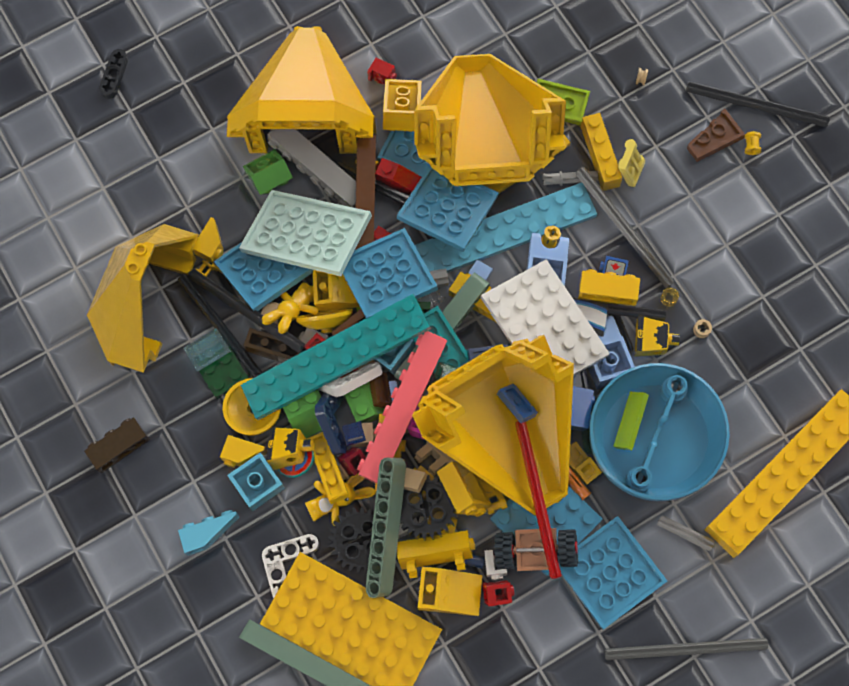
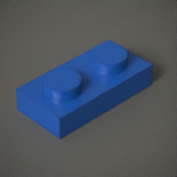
(517, 403)

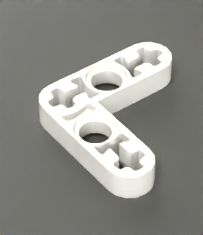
(352, 381)
(277, 563)

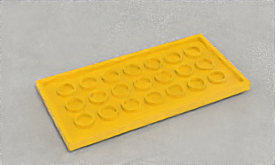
(349, 628)

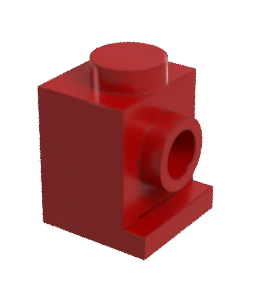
(380, 71)
(504, 597)

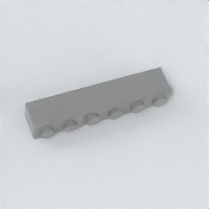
(315, 164)

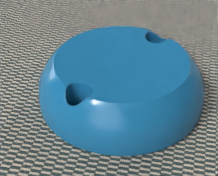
(678, 438)

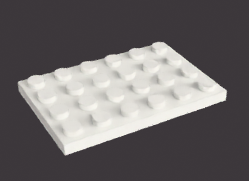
(541, 305)

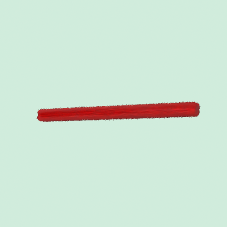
(538, 500)

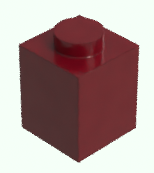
(351, 460)

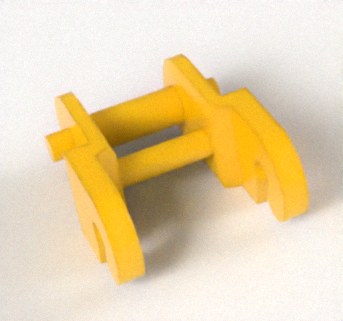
(211, 267)

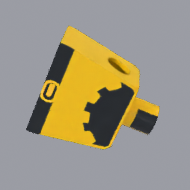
(653, 337)
(287, 447)

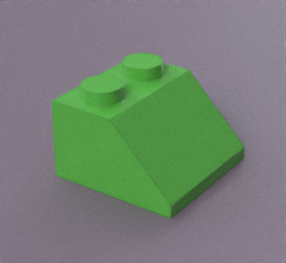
(268, 172)
(361, 404)
(302, 414)

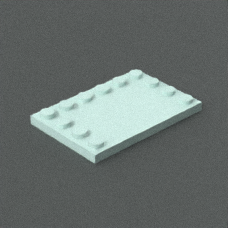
(306, 232)

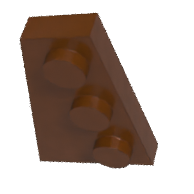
(717, 136)

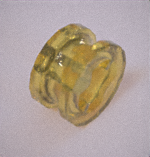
(672, 291)

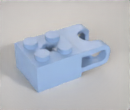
(555, 256)
(618, 359)

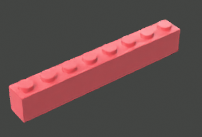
(404, 404)

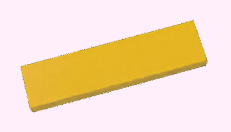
(328, 470)

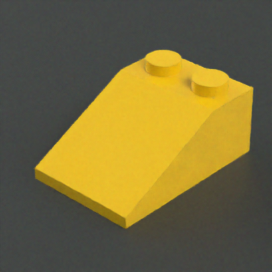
(400, 101)

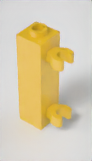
(443, 549)

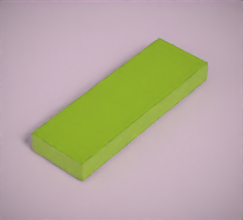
(631, 420)

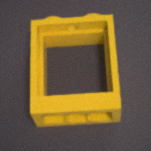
(464, 489)

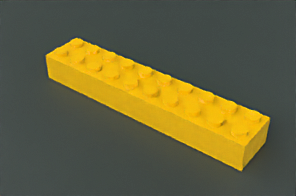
(783, 477)

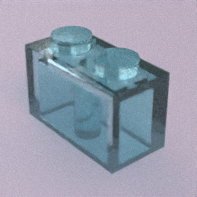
(206, 349)

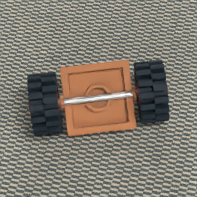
(531, 551)

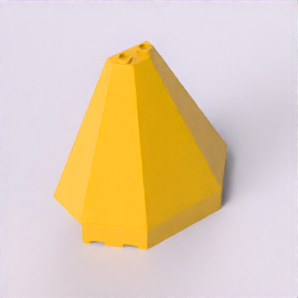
(303, 89)
(488, 123)
(117, 304)
(480, 431)

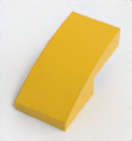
(582, 464)

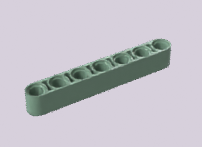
(458, 307)
(385, 527)
(297, 656)

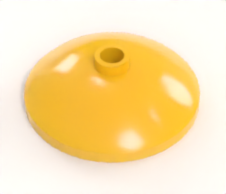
(325, 320)
(239, 415)

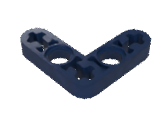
(324, 413)

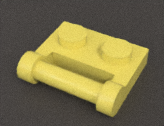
(631, 163)

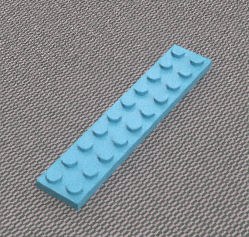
(512, 228)

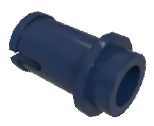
(476, 561)

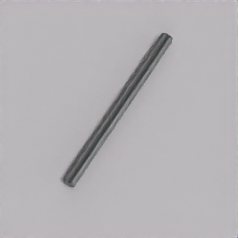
(624, 227)
(686, 649)

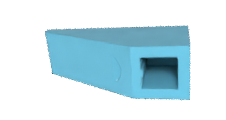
(202, 535)

